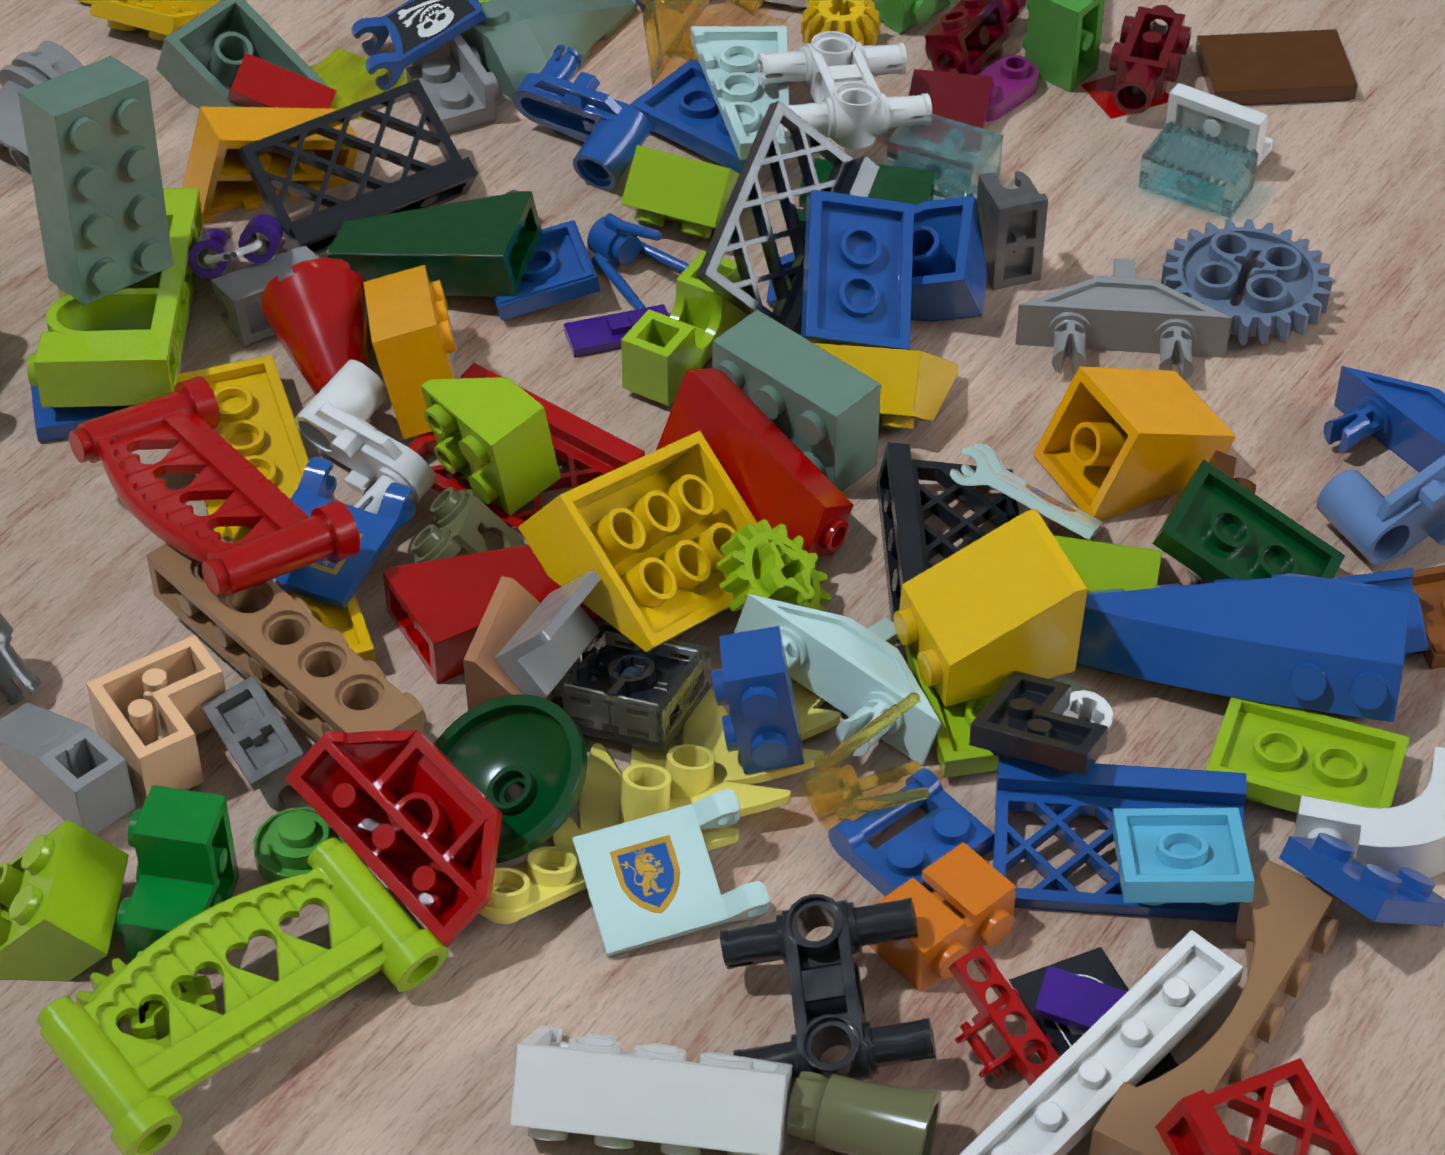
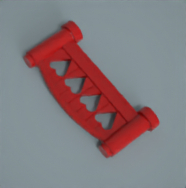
(185, 422)

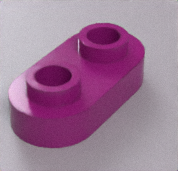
(1013, 83)

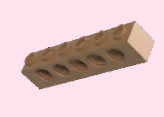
(287, 650)

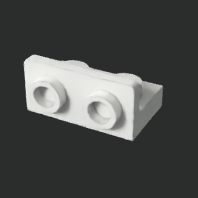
(1219, 118)

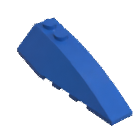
(1258, 640)

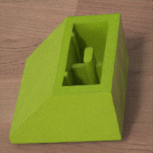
(492, 438)
(59, 904)

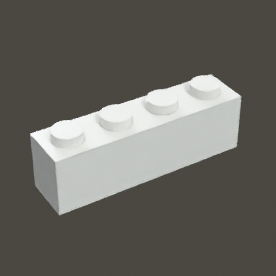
(648, 1095)

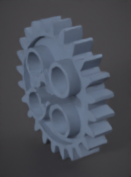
(1281, 291)

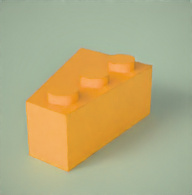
(410, 340)

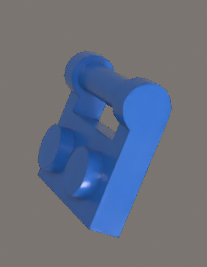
(916, 846)

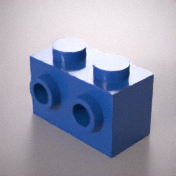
(760, 700)

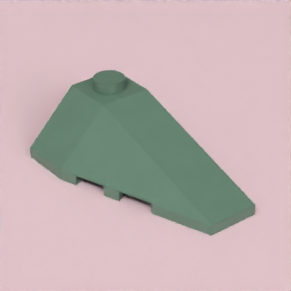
(524, 33)

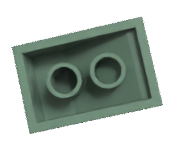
(209, 49)

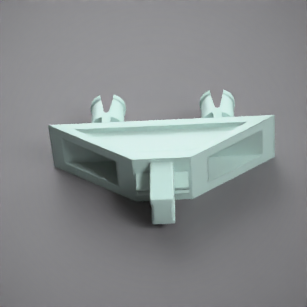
(850, 670)

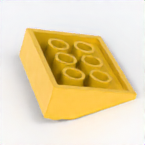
(650, 539)

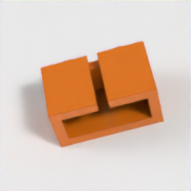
(967, 910)

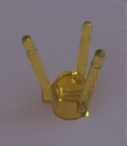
(837, 789)

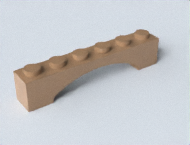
(1280, 937)

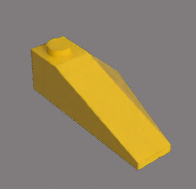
(910, 381)

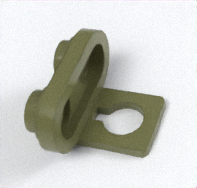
(456, 526)

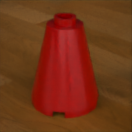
(319, 317)

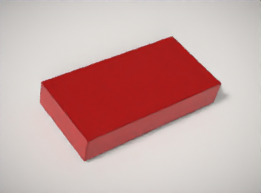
(271, 86)

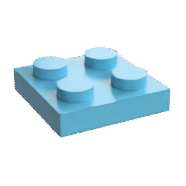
(1182, 855)

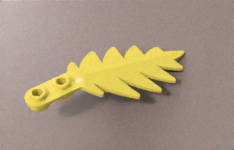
(651, 786)

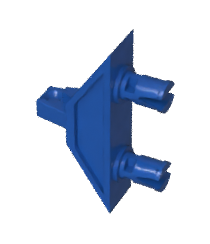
(1394, 411)

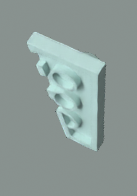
(730, 67)

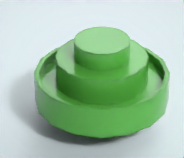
(287, 841)

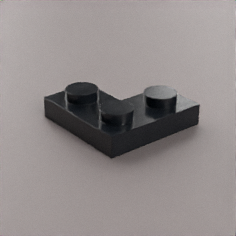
(1029, 724)

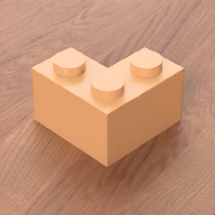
(155, 712)

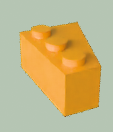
(222, 175)

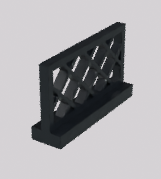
(846, 177)
(424, 189)
(906, 506)

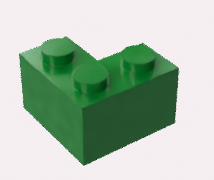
(182, 863)

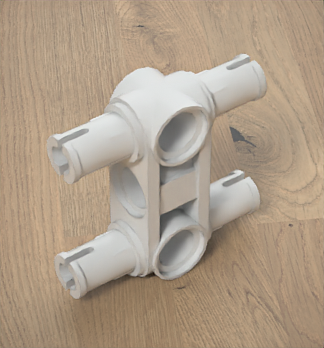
(844, 90)

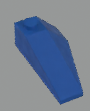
(946, 261)

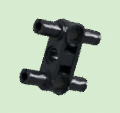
(829, 987)

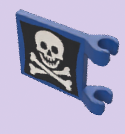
(415, 31)

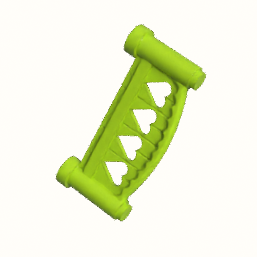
(138, 1079)

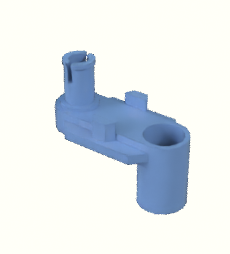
(1390, 524)

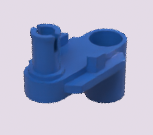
(580, 112)

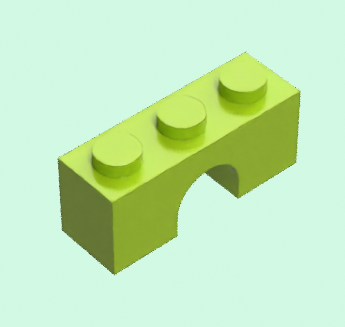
(663, 346)

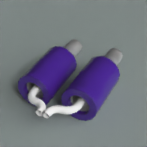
(216, 248)

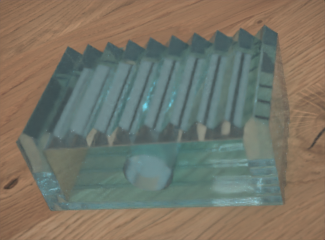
(1198, 170)

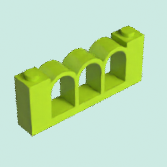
(127, 341)

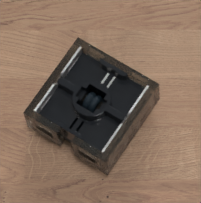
(632, 692)

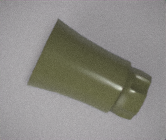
(863, 1116)

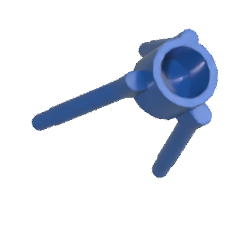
(617, 244)

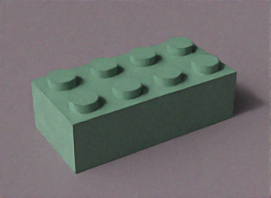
(96, 178)

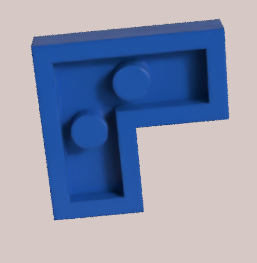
(1371, 890)

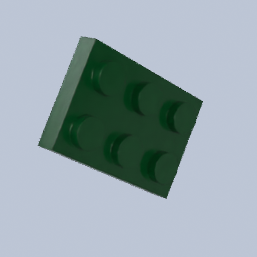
(1233, 533)

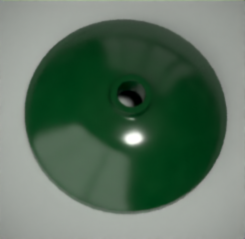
(525, 750)

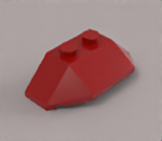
(407, 820)

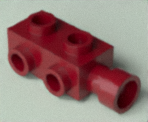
(971, 34)
(1148, 56)

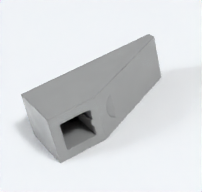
(67, 766)

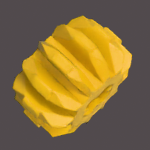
(850, 17)

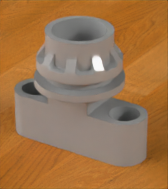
(26, 71)

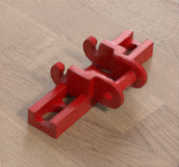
(995, 1015)

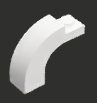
(1387, 837)

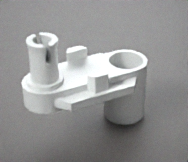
(338, 427)

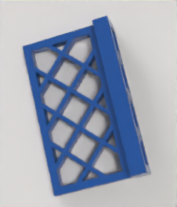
(1038, 789)

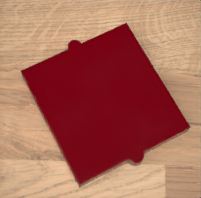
(955, 94)

